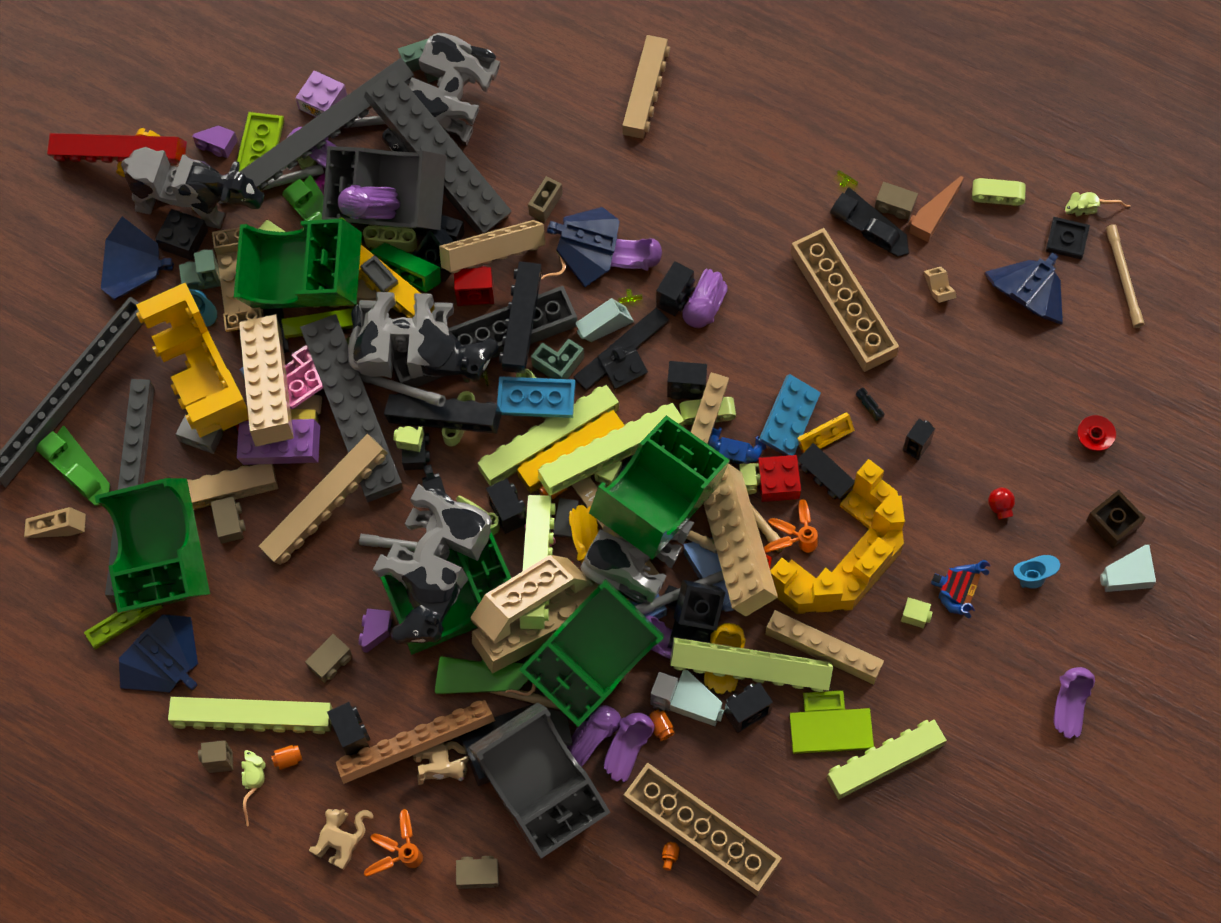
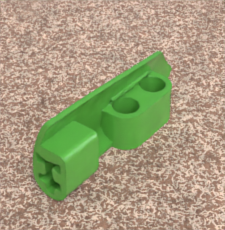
(305, 198)
(73, 463)
(473, 676)

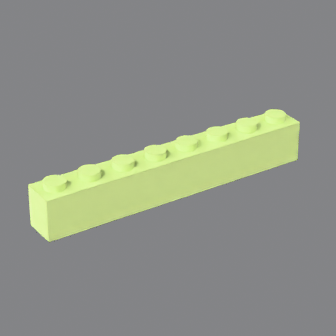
(541, 438)
(602, 451)
(537, 547)
(752, 664)
(249, 714)

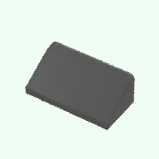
(562, 726)

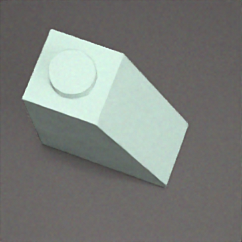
(604, 320)
(1130, 572)
(696, 701)

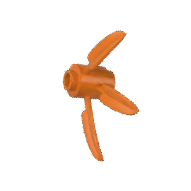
(807, 535)
(408, 853)

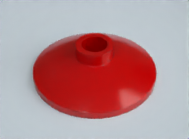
(1096, 425)

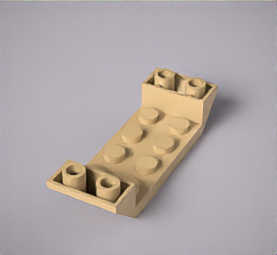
(235, 311)
(525, 593)

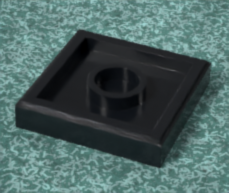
(1067, 238)

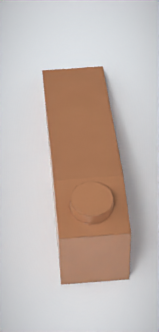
(930, 215)

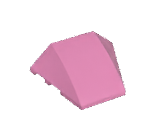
(302, 377)

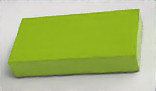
(823, 701)

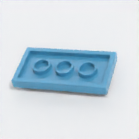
(536, 397)
(789, 415)

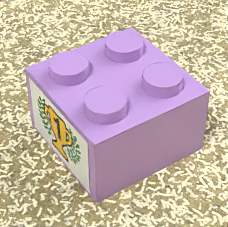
(319, 94)

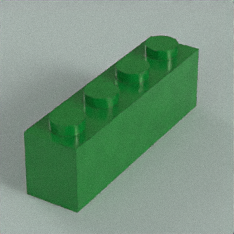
(412, 269)

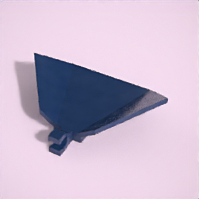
(587, 242)
(130, 260)
(1032, 285)
(160, 656)

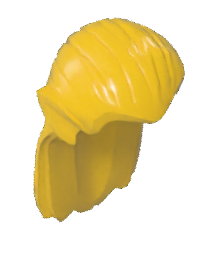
(583, 528)
(728, 635)

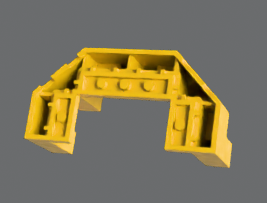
(207, 385)
(882, 512)

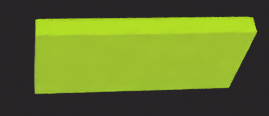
(259, 136)
(831, 731)

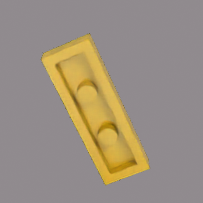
(827, 432)

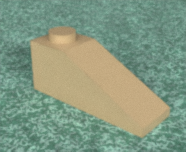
(55, 524)

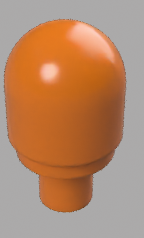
(670, 854)

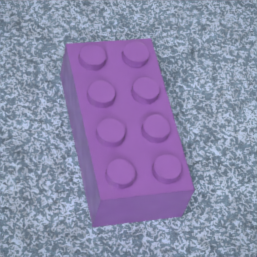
(300, 449)

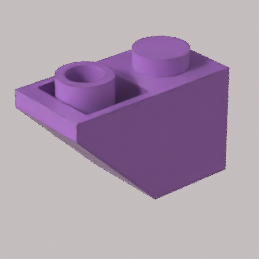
(216, 140)
(376, 628)

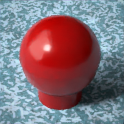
(1002, 502)

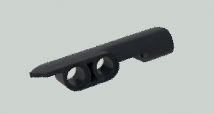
(873, 225)

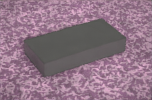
(379, 274)
(562, 526)

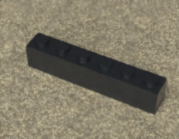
(521, 319)
(452, 415)

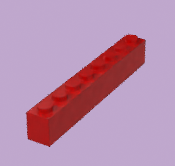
(111, 147)

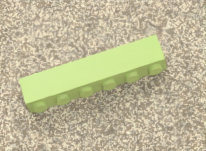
(885, 759)

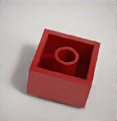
(474, 286)
(779, 478)

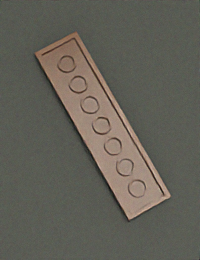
(414, 741)

